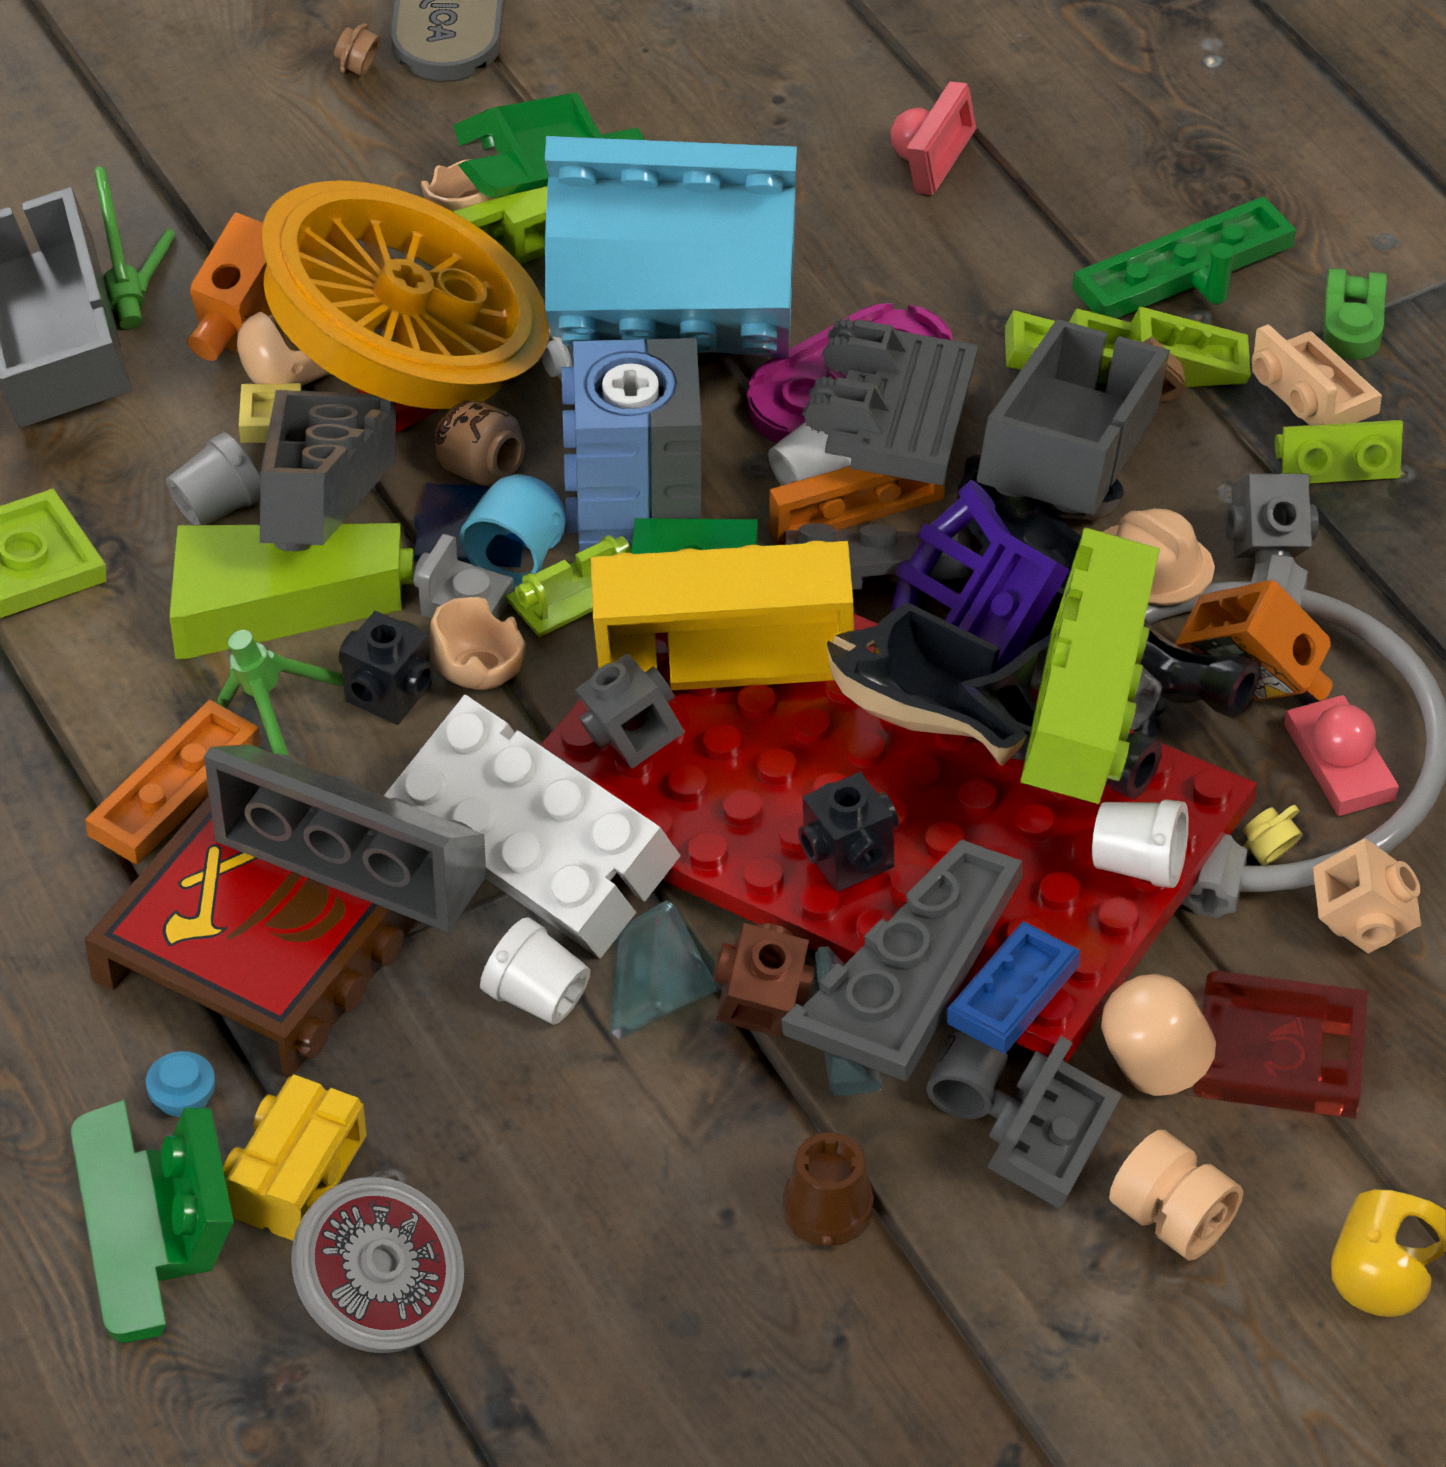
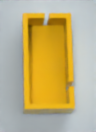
(726, 611)

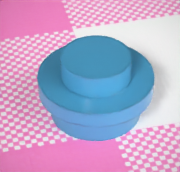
(180, 1082)

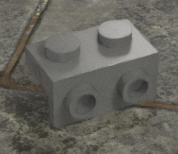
(1054, 1128)

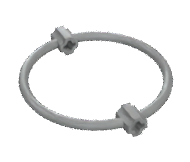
(1226, 871)

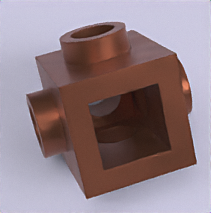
(762, 977)

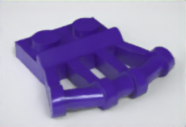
(1008, 583)

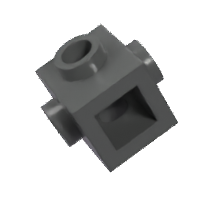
(1271, 516)
(629, 710)

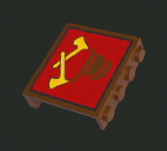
(246, 939)

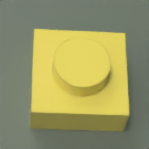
(256, 409)

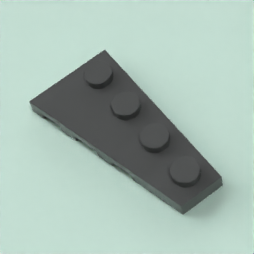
(908, 972)

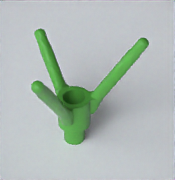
(123, 282)
(258, 674)

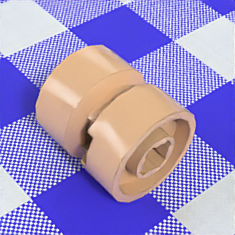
(1168, 1189)

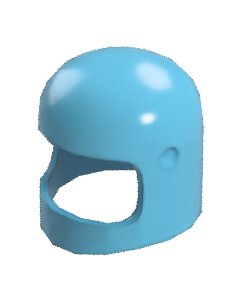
(515, 506)

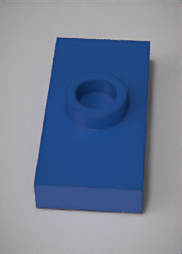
(1013, 987)

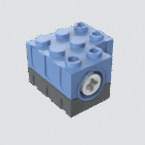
(632, 435)

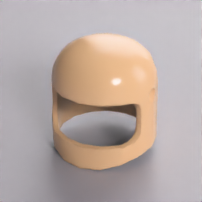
(272, 356)
(1157, 1034)

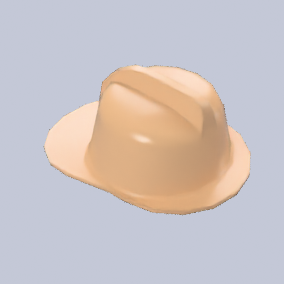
(1183, 563)

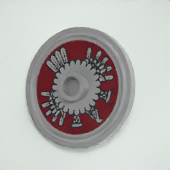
(377, 1265)

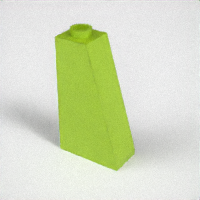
(236, 583)

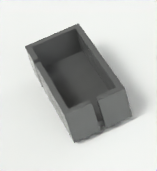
(55, 315)
(1058, 433)

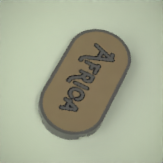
(446, 36)

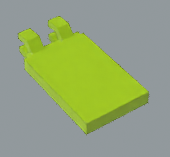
(43, 553)

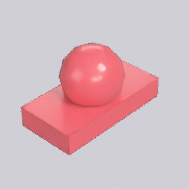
(934, 137)
(1342, 754)

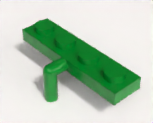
(1185, 259)

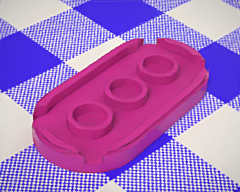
(787, 391)

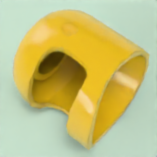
(1372, 1267)

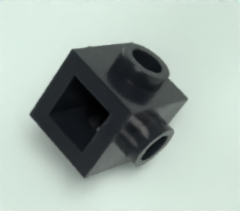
(386, 666)
(848, 831)

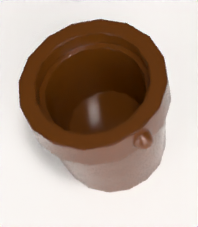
(828, 1191)

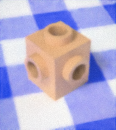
(1367, 895)

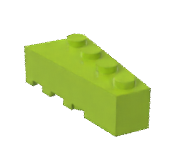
(1092, 669)

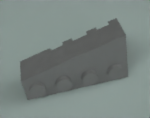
(321, 463)

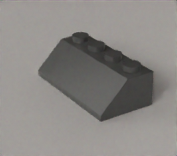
(344, 834)

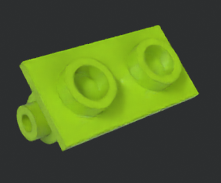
(1342, 451)
(562, 590)

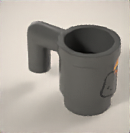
(968, 1079)

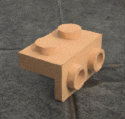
(1312, 379)

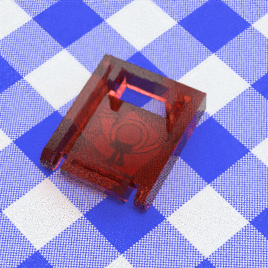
(1273, 1041)

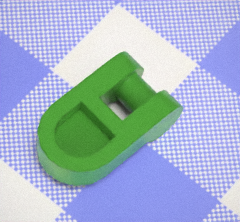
(1354, 328)

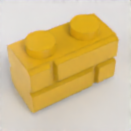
(295, 1155)

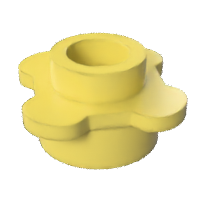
(1271, 834)

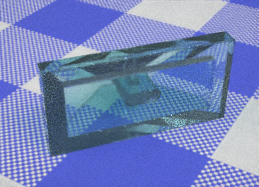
(656, 970)

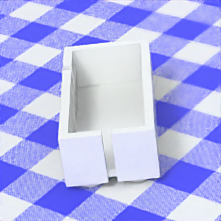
(544, 824)

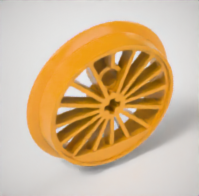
(453, 326)

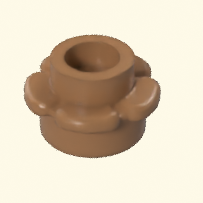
(357, 49)

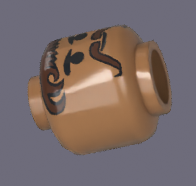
(479, 442)

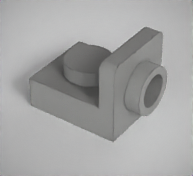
(445, 578)

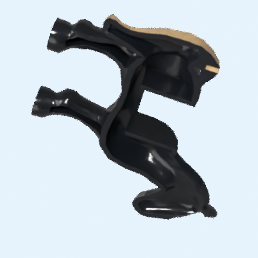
(947, 680)

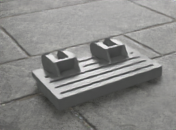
(898, 399)

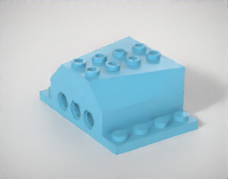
(670, 243)

